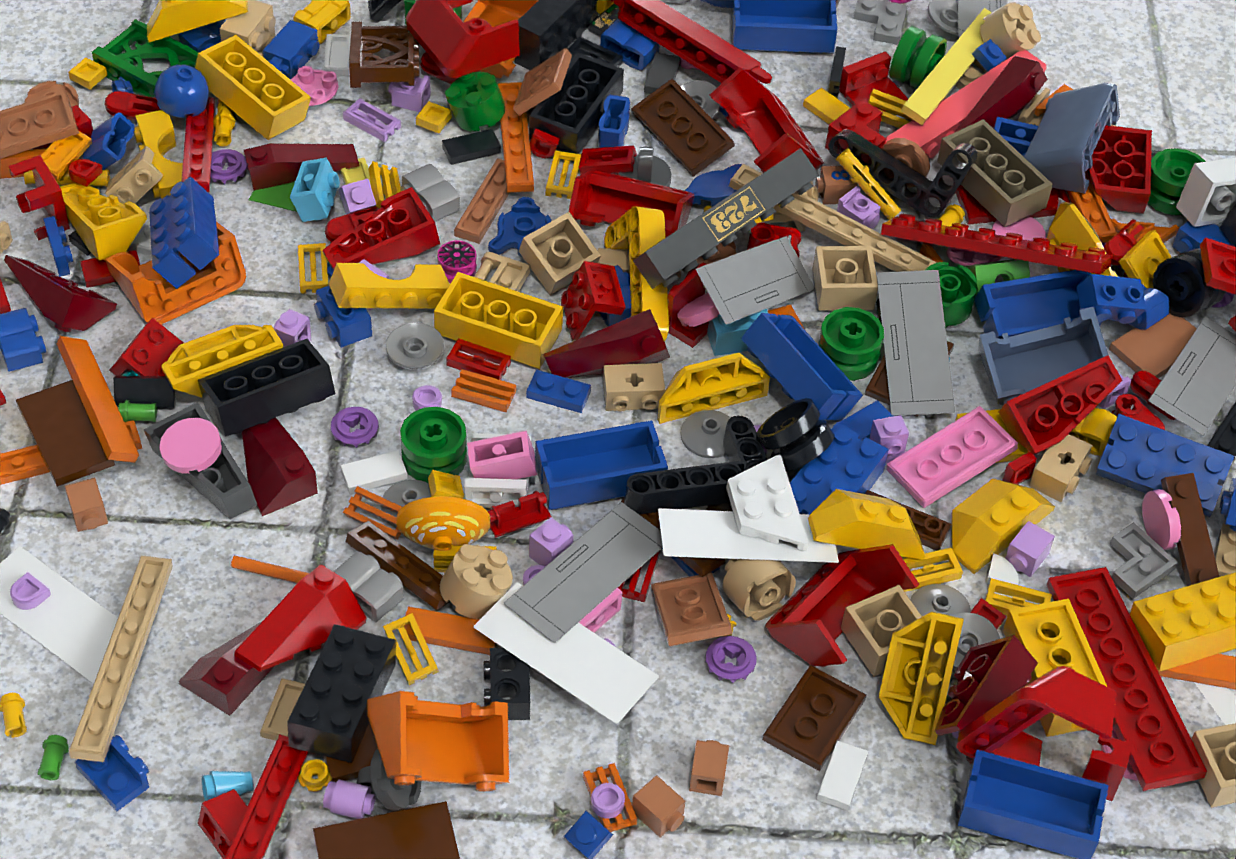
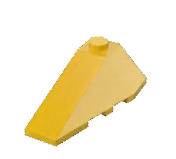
(102, 221)

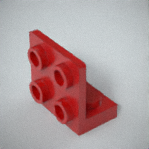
(868, 74)
(591, 290)
(679, 297)
(147, 351)

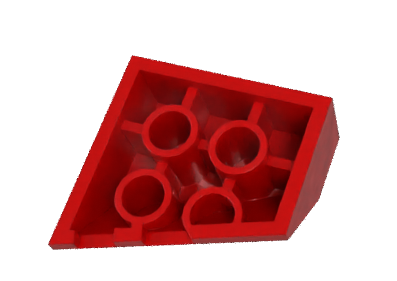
(1123, 168)

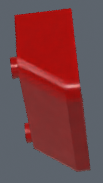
(459, 45)
(763, 119)
(608, 196)
(816, 611)
(1058, 692)

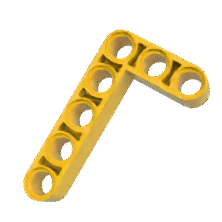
(638, 232)

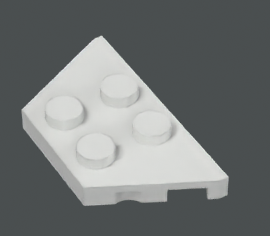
(766, 504)

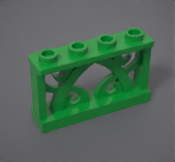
(122, 64)

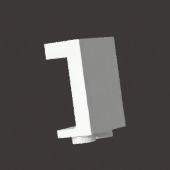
(491, 491)

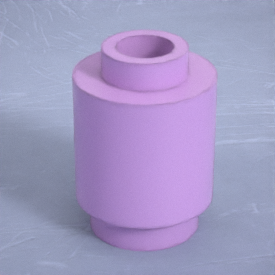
(349, 799)

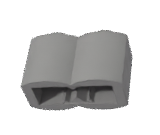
(434, 192)
(373, 587)

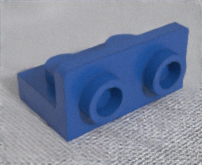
(118, 777)

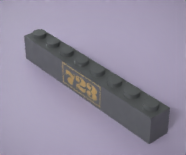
(725, 219)

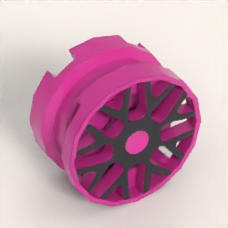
(457, 259)

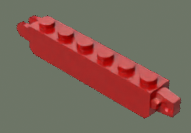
(688, 39)

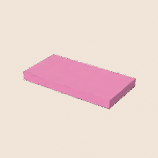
(952, 456)

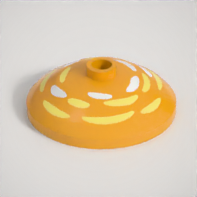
(443, 522)

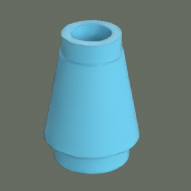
(223, 781)

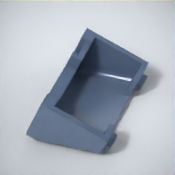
(1070, 133)
(1040, 356)

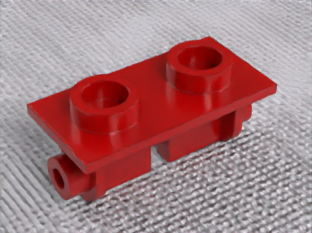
(508, 518)

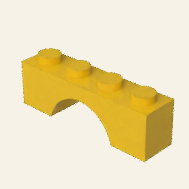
(157, 133)
(359, 287)

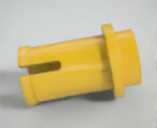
(952, 214)
(12, 708)

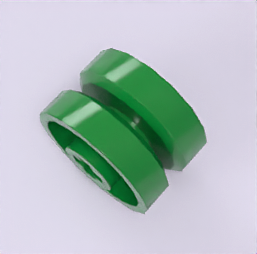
(916, 56)
(1169, 176)
(852, 341)
(433, 441)

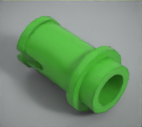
(138, 411)
(52, 758)

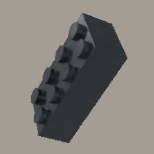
(551, 28)
(578, 106)
(266, 387)
(333, 703)

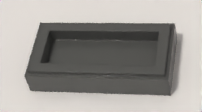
(662, 70)

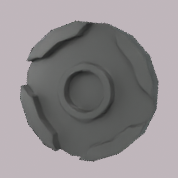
(649, 168)
(390, 795)

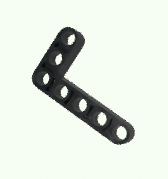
(904, 174)
(697, 484)

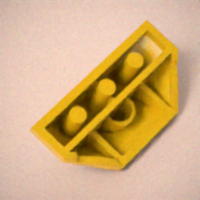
(183, 15)
(1072, 227)
(216, 353)
(712, 386)
(992, 519)
(864, 523)
(920, 674)

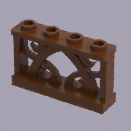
(370, 68)

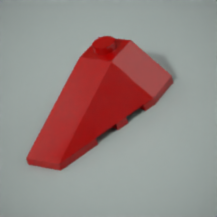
(391, 233)
(1054, 409)
(302, 620)

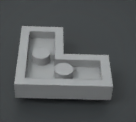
(887, 16)
(1145, 563)

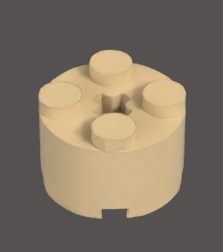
(1011, 29)
(476, 580)
(757, 586)

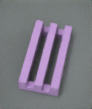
(368, 121)

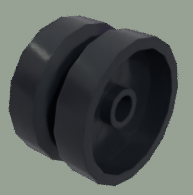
(1185, 284)
(796, 433)

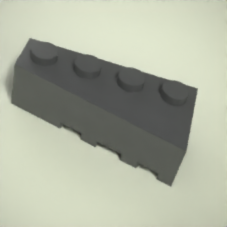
(222, 481)

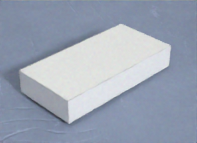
(337, 54)
(374, 471)
(842, 775)

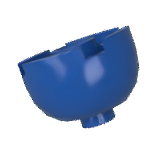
(181, 91)

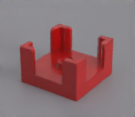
(46, 194)

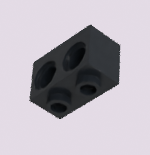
(508, 683)

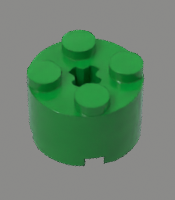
(475, 101)
(957, 292)

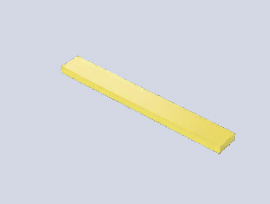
(946, 73)

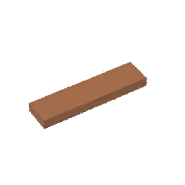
(484, 205)

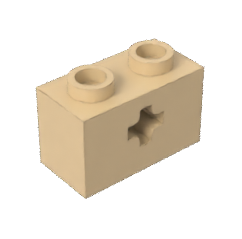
(633, 386)
(1060, 468)

